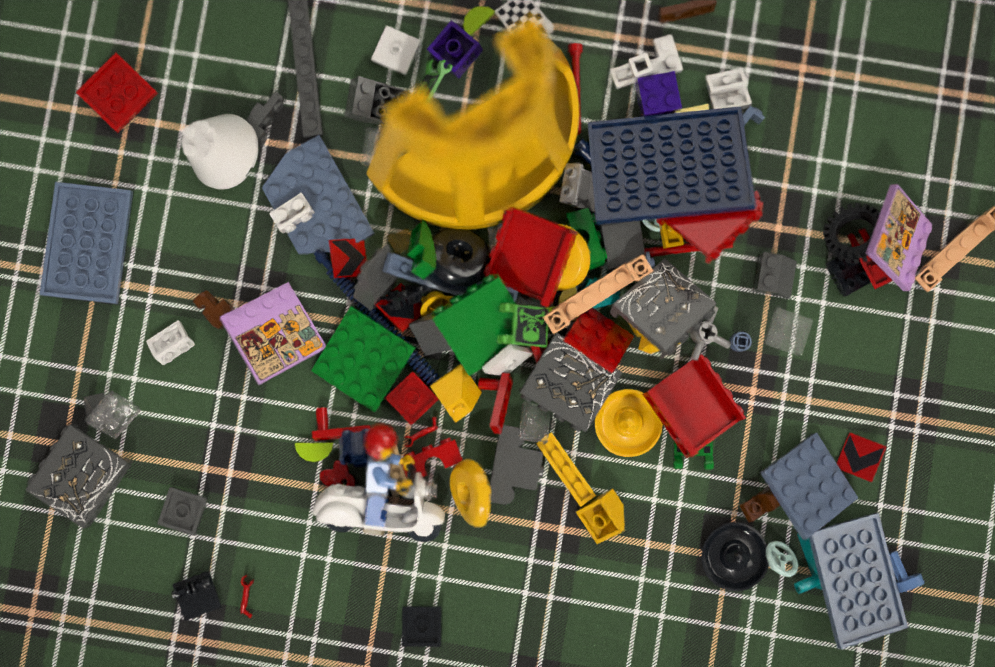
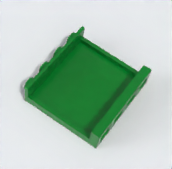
(474, 322)

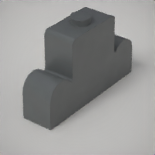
(513, 466)

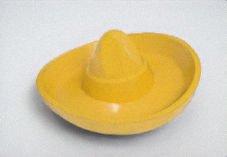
(577, 264)
(627, 424)
(471, 492)

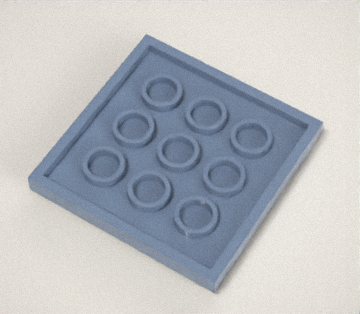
(809, 485)

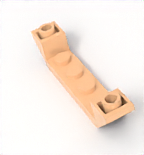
(955, 250)
(596, 292)

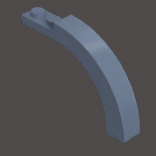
(401, 267)

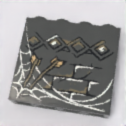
(665, 307)
(569, 384)
(78, 476)

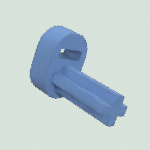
(904, 581)

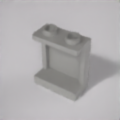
(577, 187)

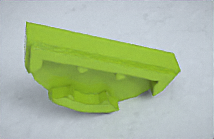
(476, 19)
(314, 451)

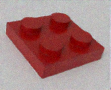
(412, 398)

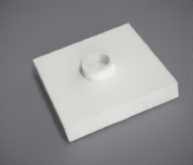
(396, 50)
(507, 360)

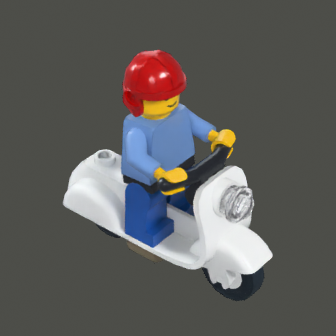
(368, 508)

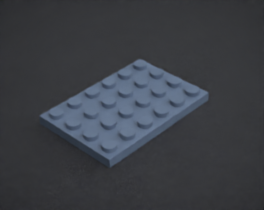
(86, 243)
(858, 580)

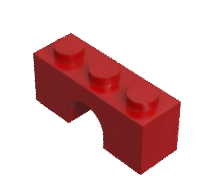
(447, 452)

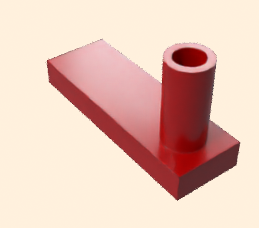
(504, 389)
(324, 433)

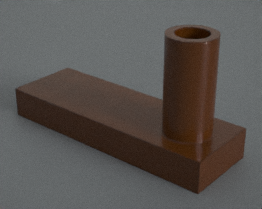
(686, 10)

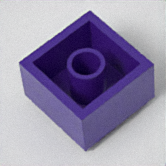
(456, 48)
(658, 94)

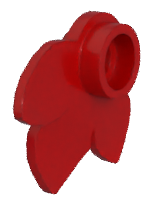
(337, 475)

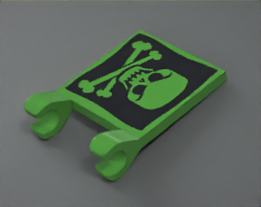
(431, 79)
(527, 325)

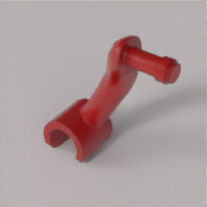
(422, 432)
(244, 602)

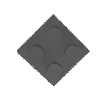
(182, 511)

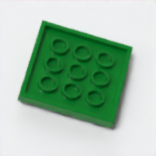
(363, 359)

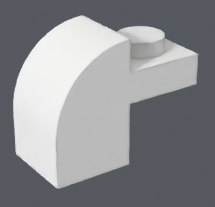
(627, 74)

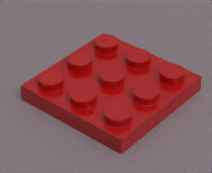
(116, 92)
(599, 339)

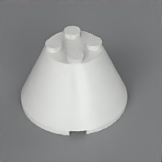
(221, 150)

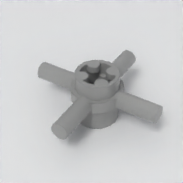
(710, 336)

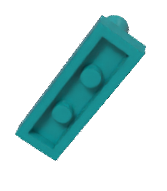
(812, 581)

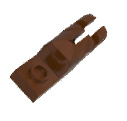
(213, 309)
(759, 504)

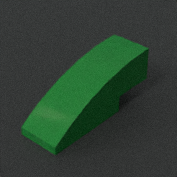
(422, 250)

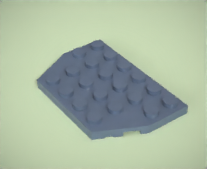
(314, 174)

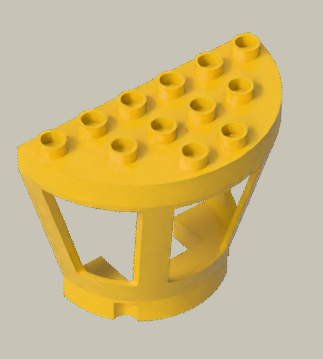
(493, 154)

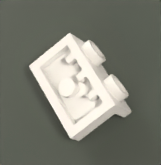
(292, 213)
(170, 343)

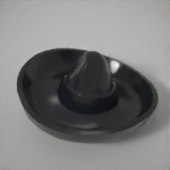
(460, 256)
(735, 557)

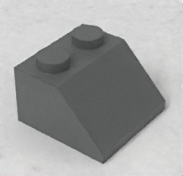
(774, 275)

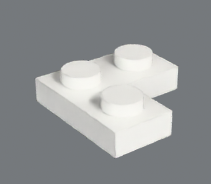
(667, 55)

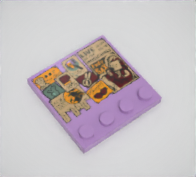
(899, 238)
(273, 333)

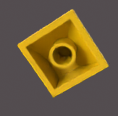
(457, 392)
(603, 516)

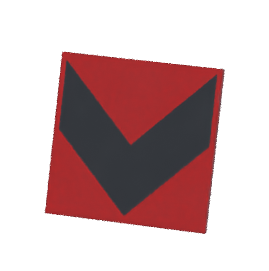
(347, 257)
(403, 316)
(861, 457)

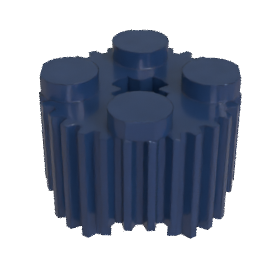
(353, 449)

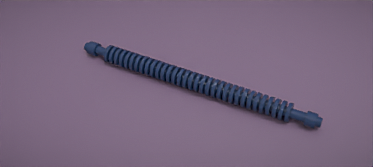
(348, 287)

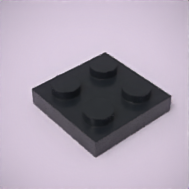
(421, 626)

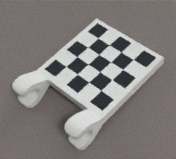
(518, 11)

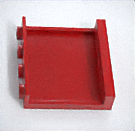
(713, 231)
(531, 254)
(694, 405)

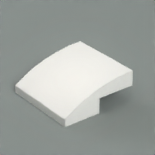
(728, 89)

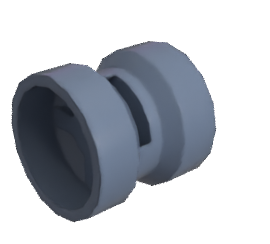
(737, 343)

